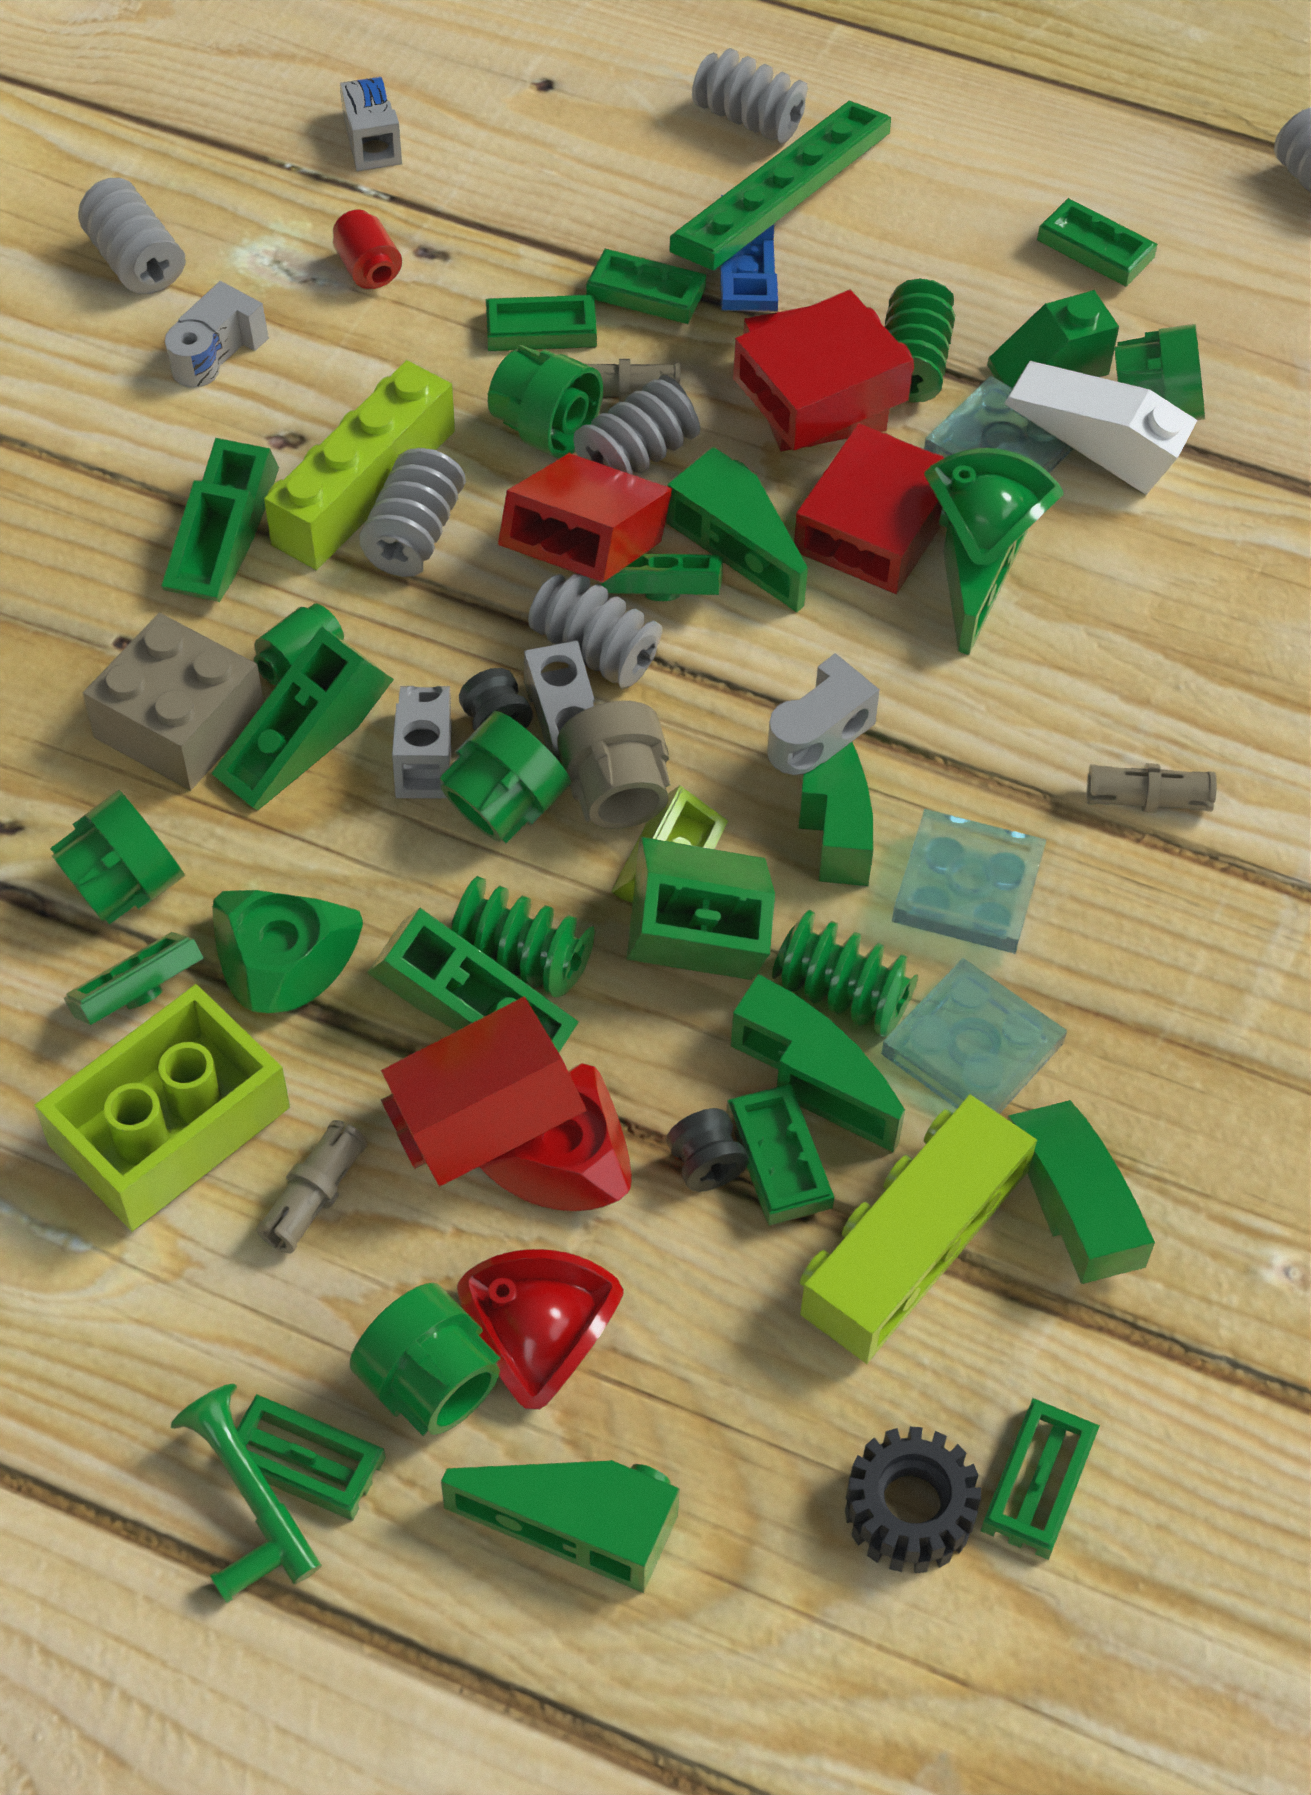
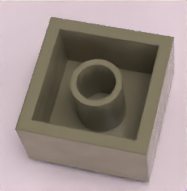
(174, 700)

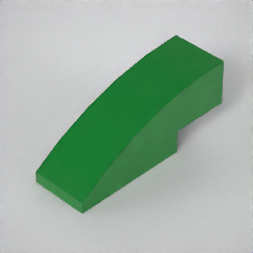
(220, 520)
(839, 804)
(818, 1060)
(1084, 1194)

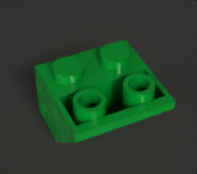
(701, 909)

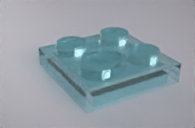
(989, 423)
(969, 881)
(973, 1040)

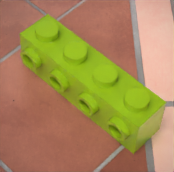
(342, 477)
(915, 1227)

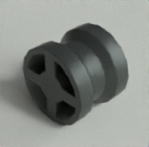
(494, 691)
(707, 1149)

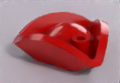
(575, 1163)
(539, 1316)

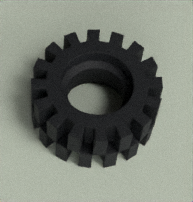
(921, 1459)

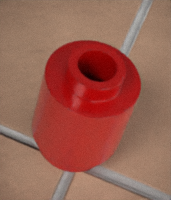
(366, 249)

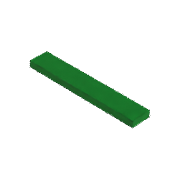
(779, 185)

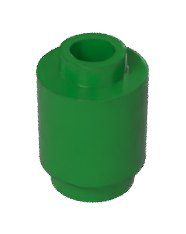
(287, 639)

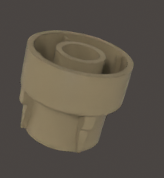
(616, 763)

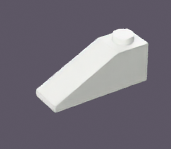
(1105, 420)

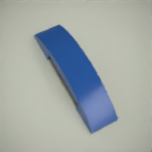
(750, 278)

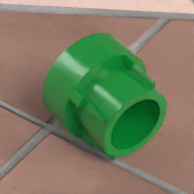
(1165, 364)
(545, 398)
(503, 778)
(116, 859)
(426, 1360)

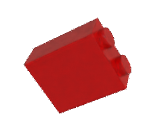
(822, 369)
(871, 510)
(584, 517)
(479, 1092)

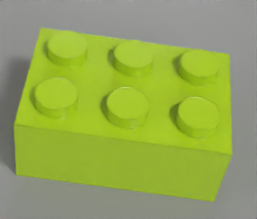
(163, 1106)

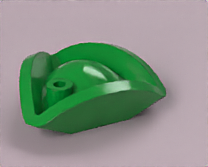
(991, 498)
(281, 946)

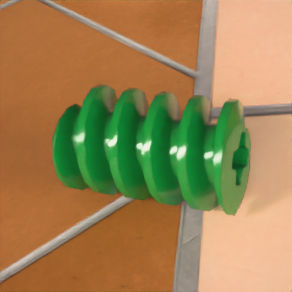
(923, 320)
(522, 943)
(844, 975)

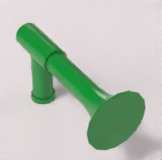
(285, 1543)

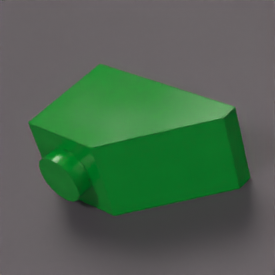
(1065, 334)

